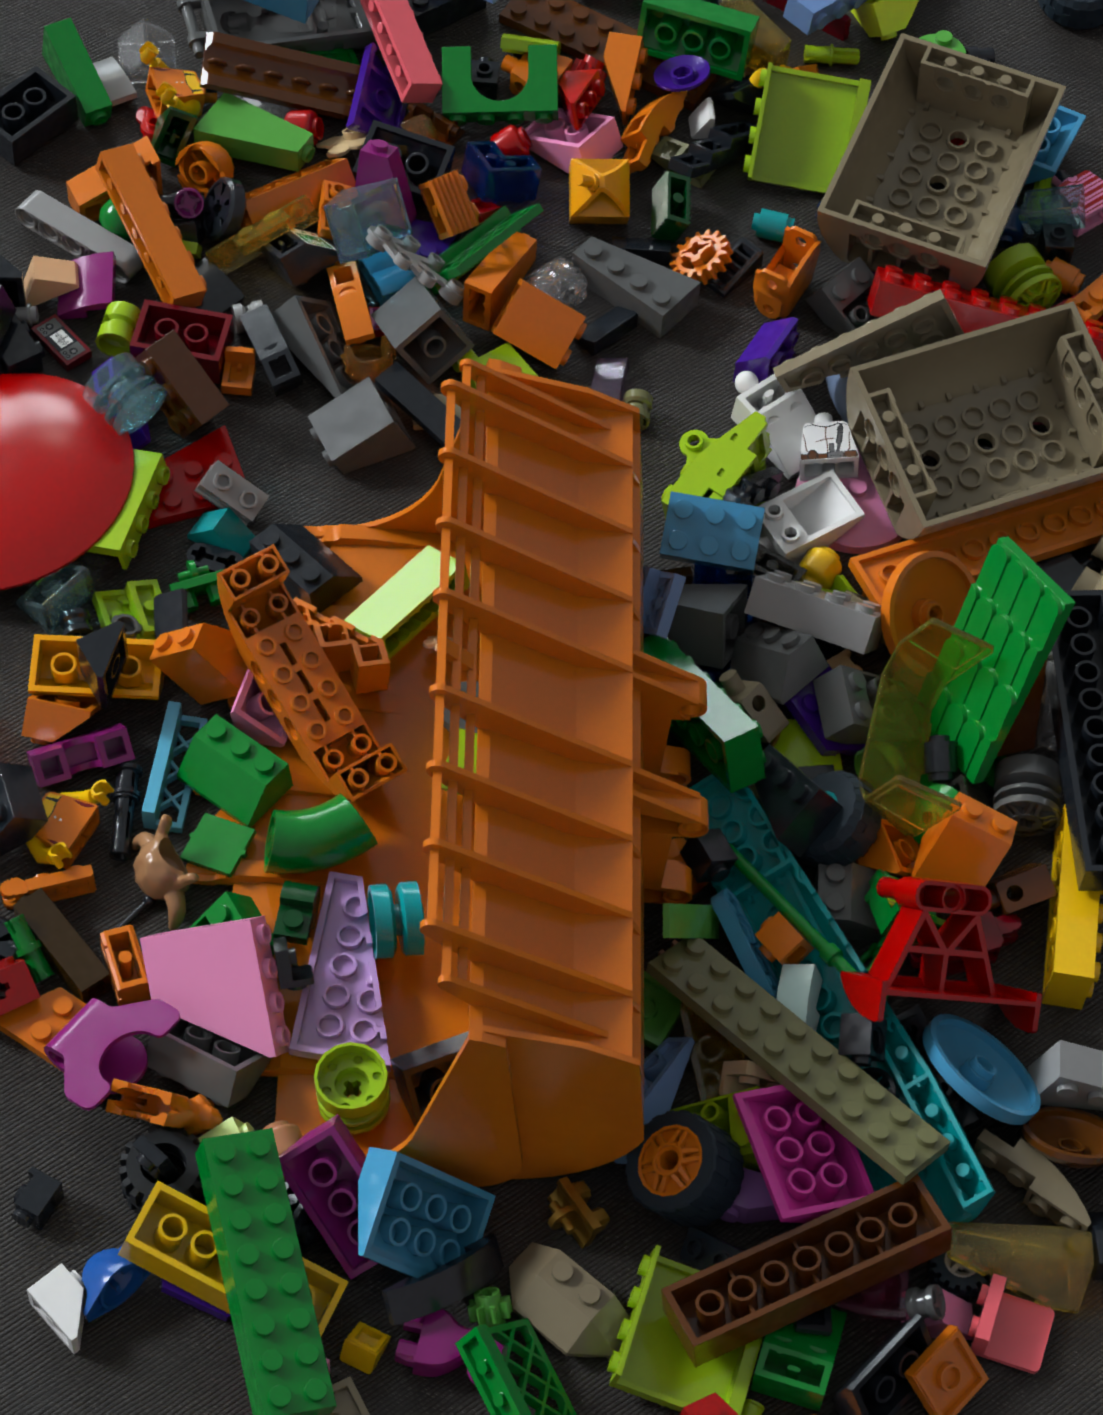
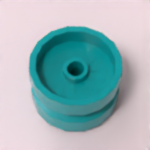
(397, 919)

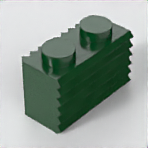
(671, 206)

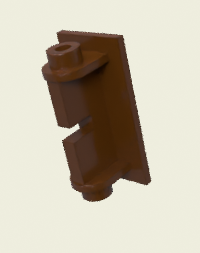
(448, 130)

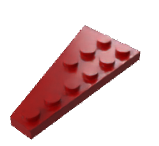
(187, 468)

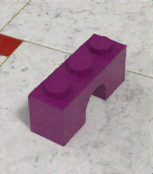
(94, 749)

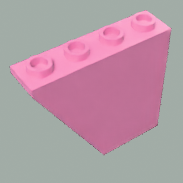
(221, 981)

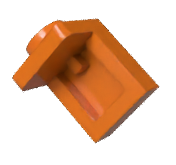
(238, 371)

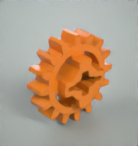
(702, 256)

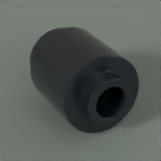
(940, 759)

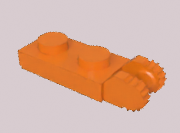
(58, 886)

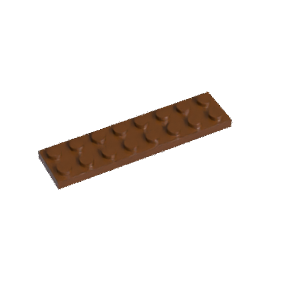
(586, 33)

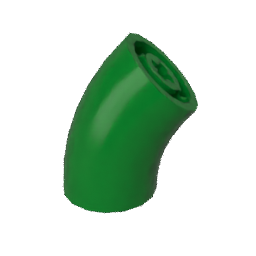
(315, 838)

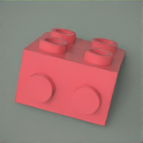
(1010, 1328)

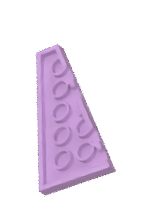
(346, 995)

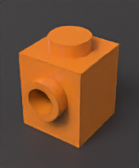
(782, 941)

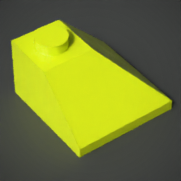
(884, 17)

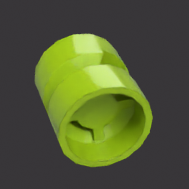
(117, 328)

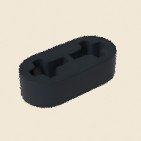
(216, 557)

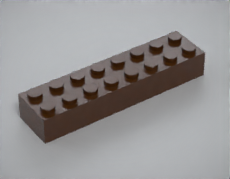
(806, 1270)

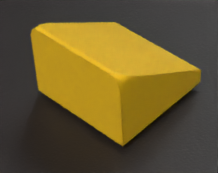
(364, 1347)

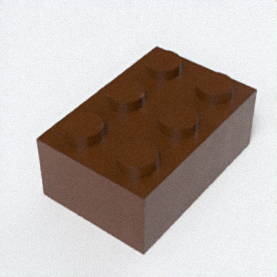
(190, 391)

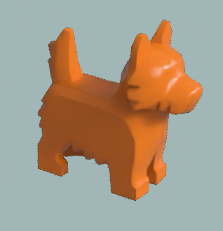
(164, 1107)

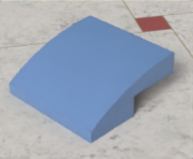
(660, 600)

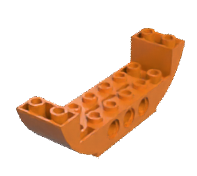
(301, 679)

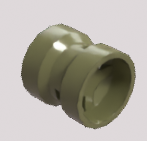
(641, 400)

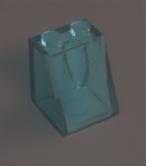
(359, 208)

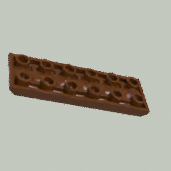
(278, 75)

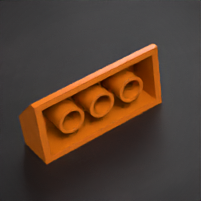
(290, 187)

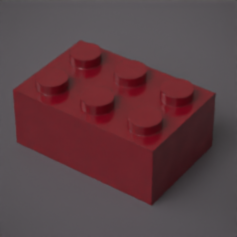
(201, 330)

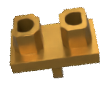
(573, 1214)

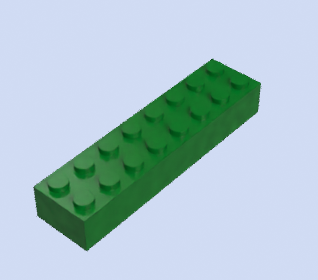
(264, 1275)

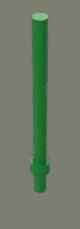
(829, 952)

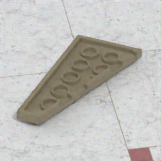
(902, 330)

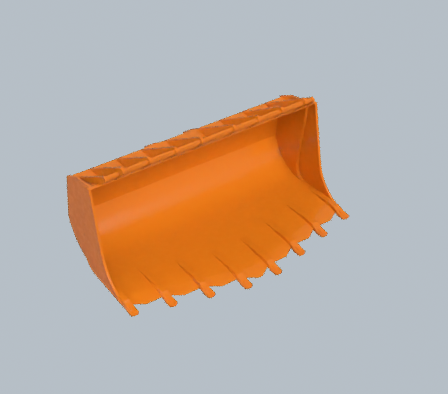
(572, 803)

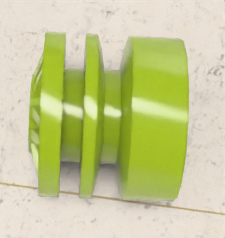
(1022, 276)
(353, 1071)

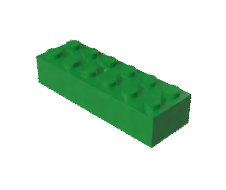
(722, 737)

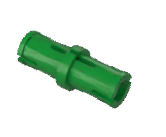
(29, 948)

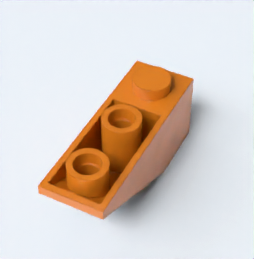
(623, 62)

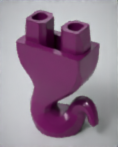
(436, 1348)

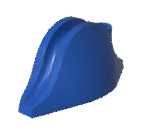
(109, 1282)

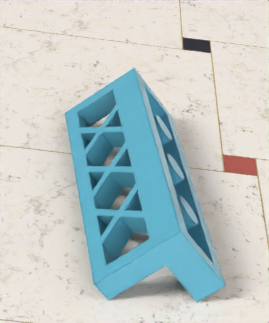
(161, 768)

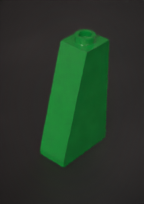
(75, 71)

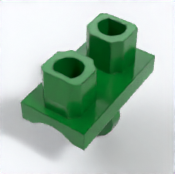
(197, 583)

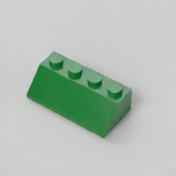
(699, 29)

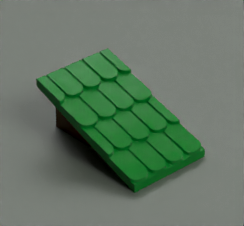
(998, 700)

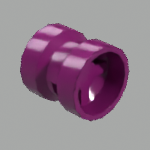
(188, 206)

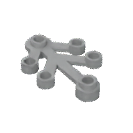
(404, 257)

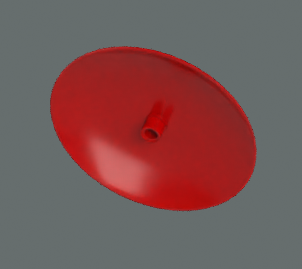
(58, 476)

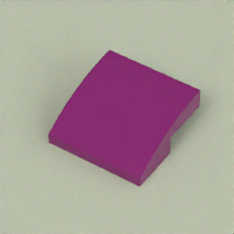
(95, 288)

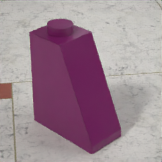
(382, 162)

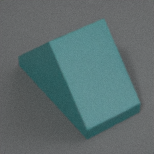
(223, 530)

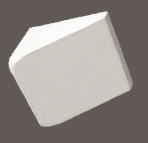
(702, 119)

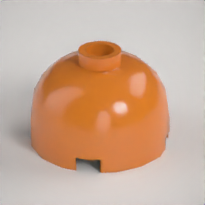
(203, 165)

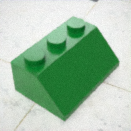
(234, 771)

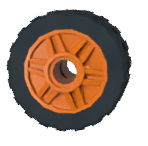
(685, 1169)

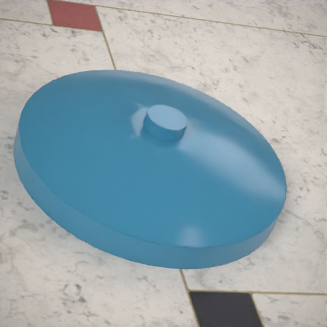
(981, 1069)

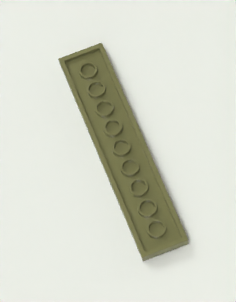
(799, 1058)

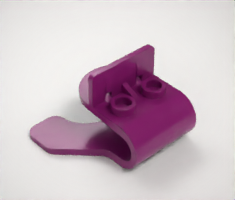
(101, 1047)

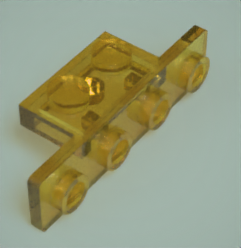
(247, 242)

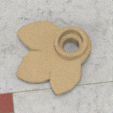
(341, 145)

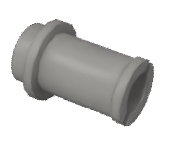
(28, 314)

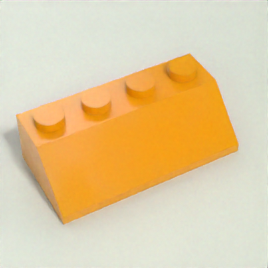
(58, 672)

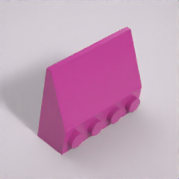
(800, 1155)

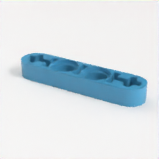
(744, 940)

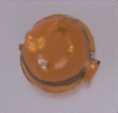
(368, 359)

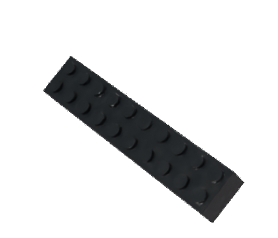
(1076, 705)

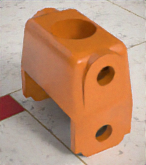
(781, 282)

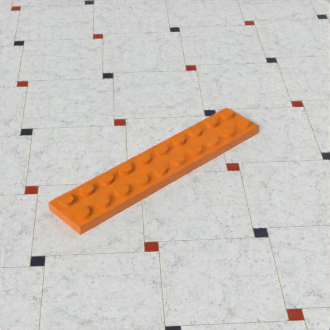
(1038, 527)

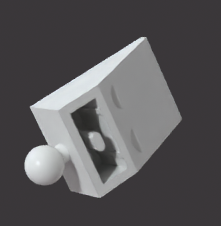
(784, 414)
(809, 517)

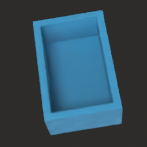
(712, 532)

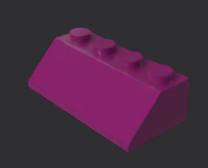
(324, 1177)

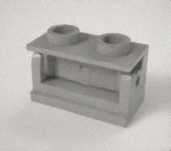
(228, 489)

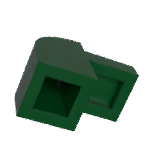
(297, 912)

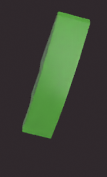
(690, 921)

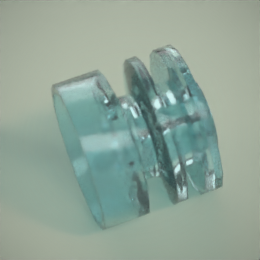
(124, 393)

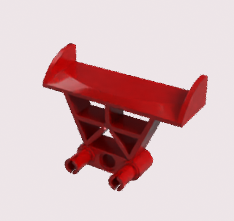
(966, 905)

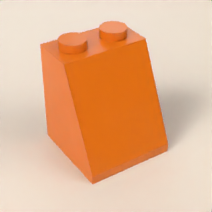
(539, 324)
(201, 661)
(965, 844)

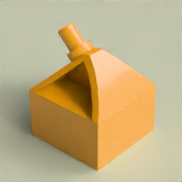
(599, 191)

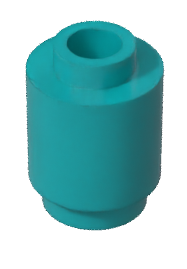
(771, 224)

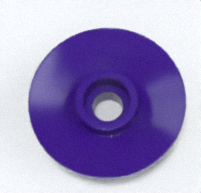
(682, 73)

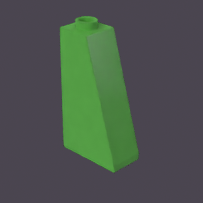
(255, 134)

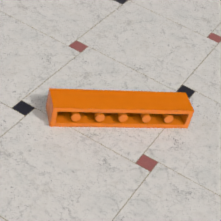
(150, 226)

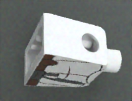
(827, 447)

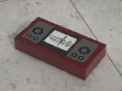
(61, 342)

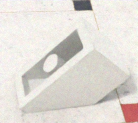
(61, 1302)

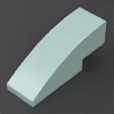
(800, 990)

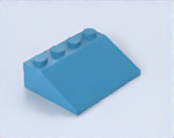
(415, 1213)

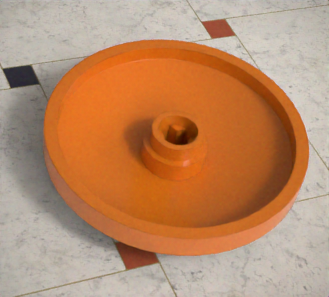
(922, 589)

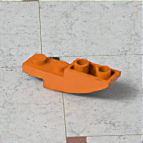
(648, 125)
(350, 302)

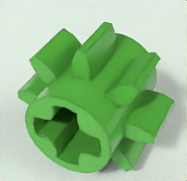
(489, 1307)

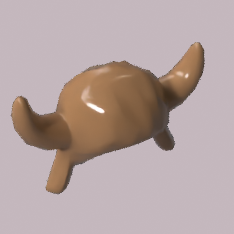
(162, 872)

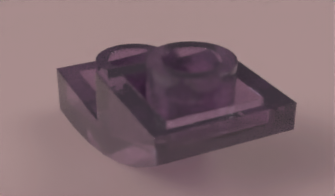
(610, 376)

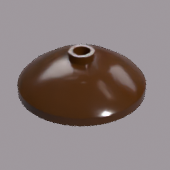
(1066, 1136)

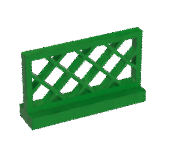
(482, 240)
(493, 1370)

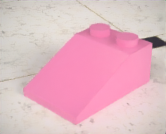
(561, 142)

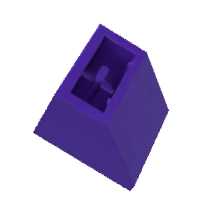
(769, 348)

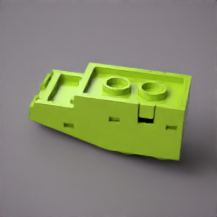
(724, 461)

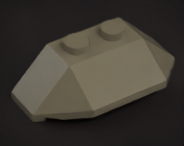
(565, 1303)

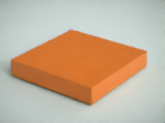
(946, 1374)

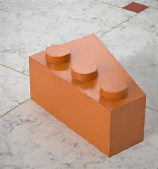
(88, 193)

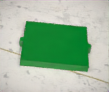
(218, 845)

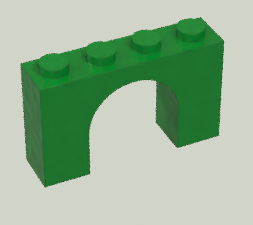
(534, 103)

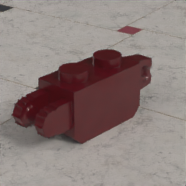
(997, 933)

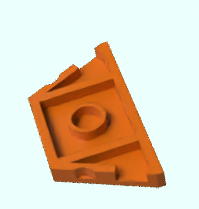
(41, 1020)

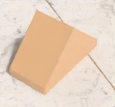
(49, 279)

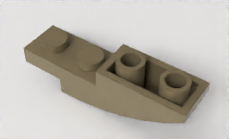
(1047, 1188)

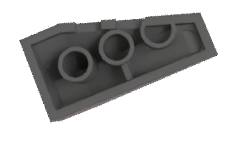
(314, 337)

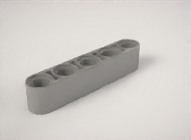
(76, 233)

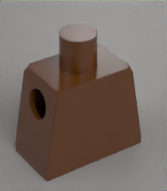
(1027, 886)

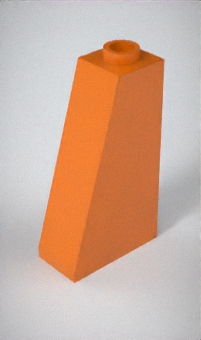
(495, 278)

